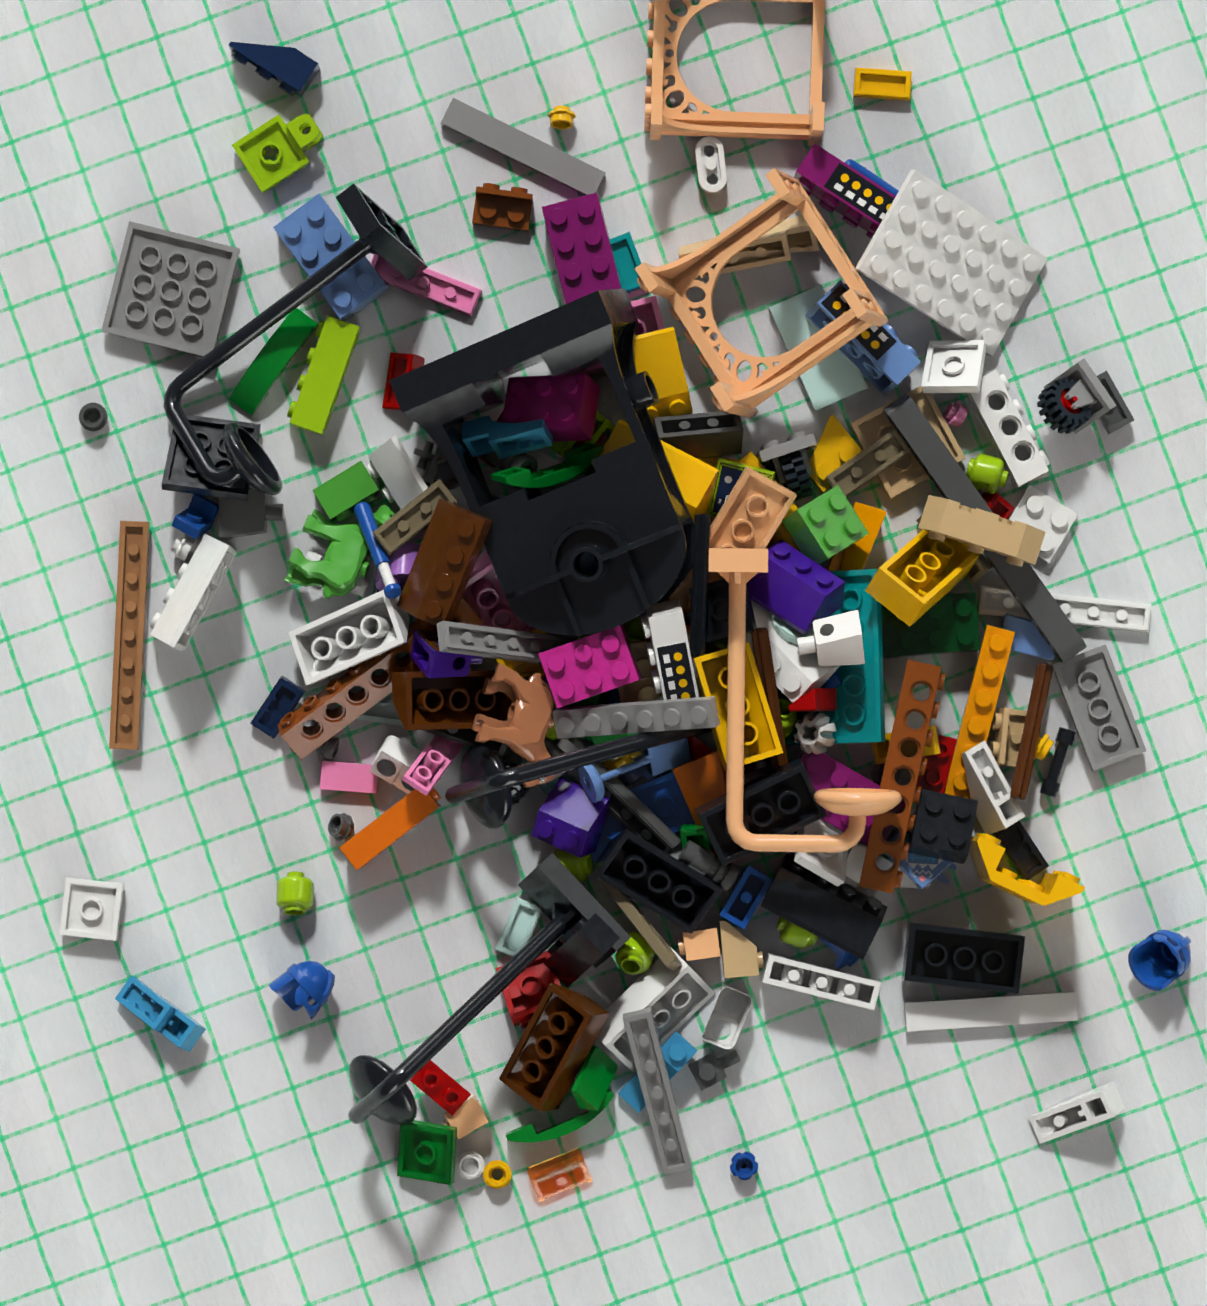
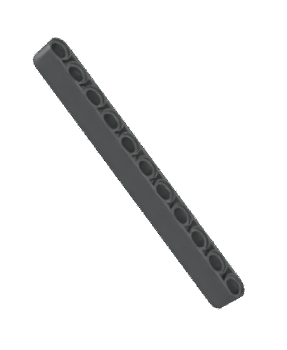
(956, 486)

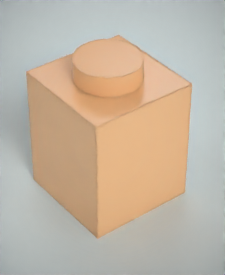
(699, 944)
(467, 1117)

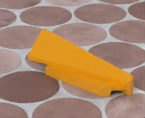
(857, 554)

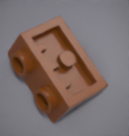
(502, 207)

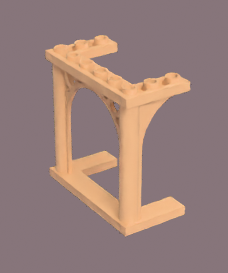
(718, 123)
(677, 277)

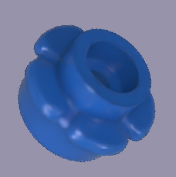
(743, 1173)

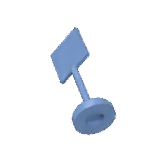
(660, 759)

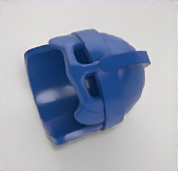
(1160, 959)
(302, 984)

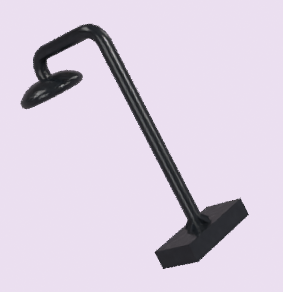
(378, 235)
(487, 784)
(564, 903)

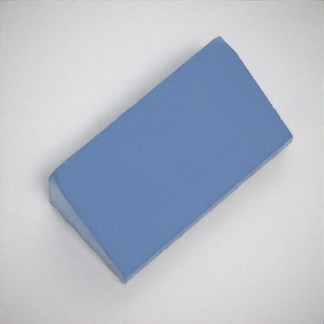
(1027, 637)

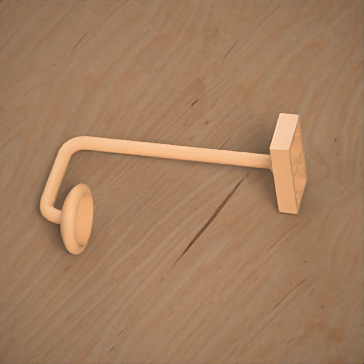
(737, 568)

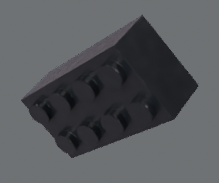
(772, 805)
(963, 957)

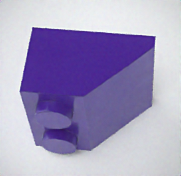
(570, 819)

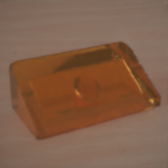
(559, 1174)

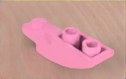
(432, 764)

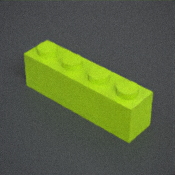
(324, 376)

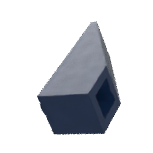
(284, 64)

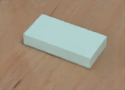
(518, 927)

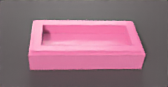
(348, 777)

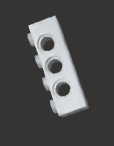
(1019, 471)
(821, 981)

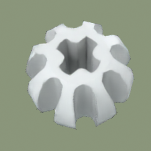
(807, 732)

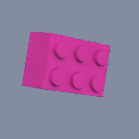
(563, 402)
(590, 666)

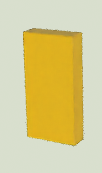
(882, 84)

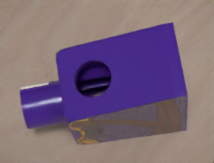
(435, 663)

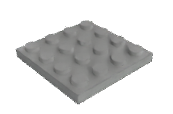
(170, 290)

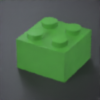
(825, 526)

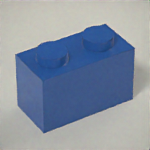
(745, 897)

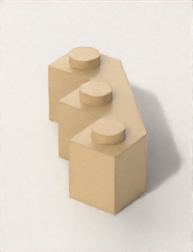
(981, 530)

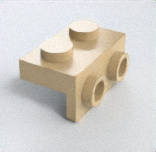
(1008, 733)

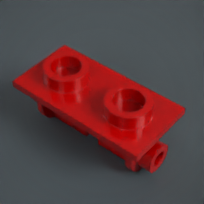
(938, 766)
(440, 1087)

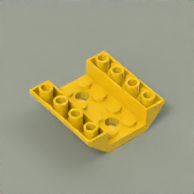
(1053, 887)

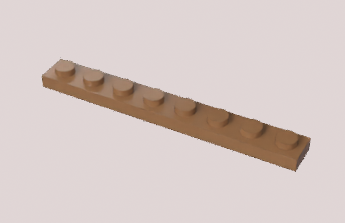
(129, 635)

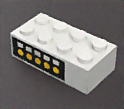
(669, 651)

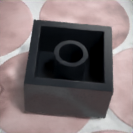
(943, 826)

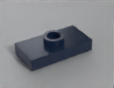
(278, 703)

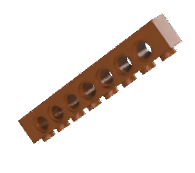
(915, 674)
(352, 705)

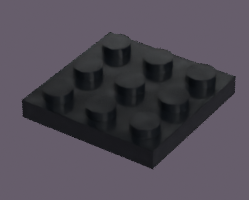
(183, 476)

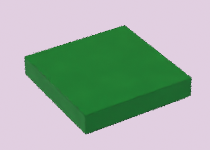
(427, 1152)

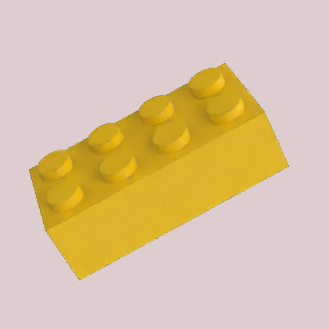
(920, 575)

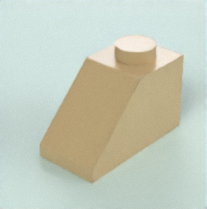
(738, 953)

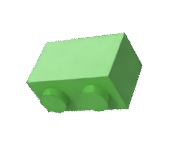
(345, 491)

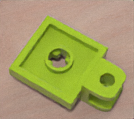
(287, 139)

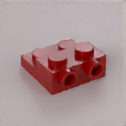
(528, 989)

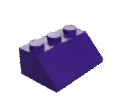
(796, 588)

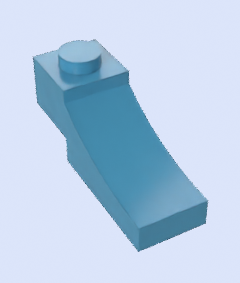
(504, 439)
(160, 1014)
(676, 1052)

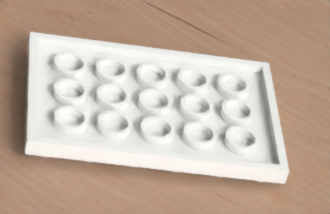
(951, 262)

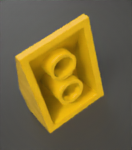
(660, 357)

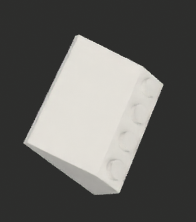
(193, 592)

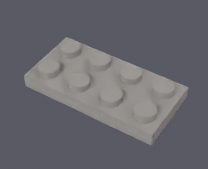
(1099, 708)

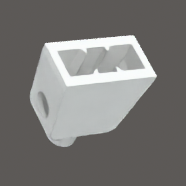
(835, 640)

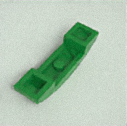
(272, 360)
(576, 461)
(528, 1133)

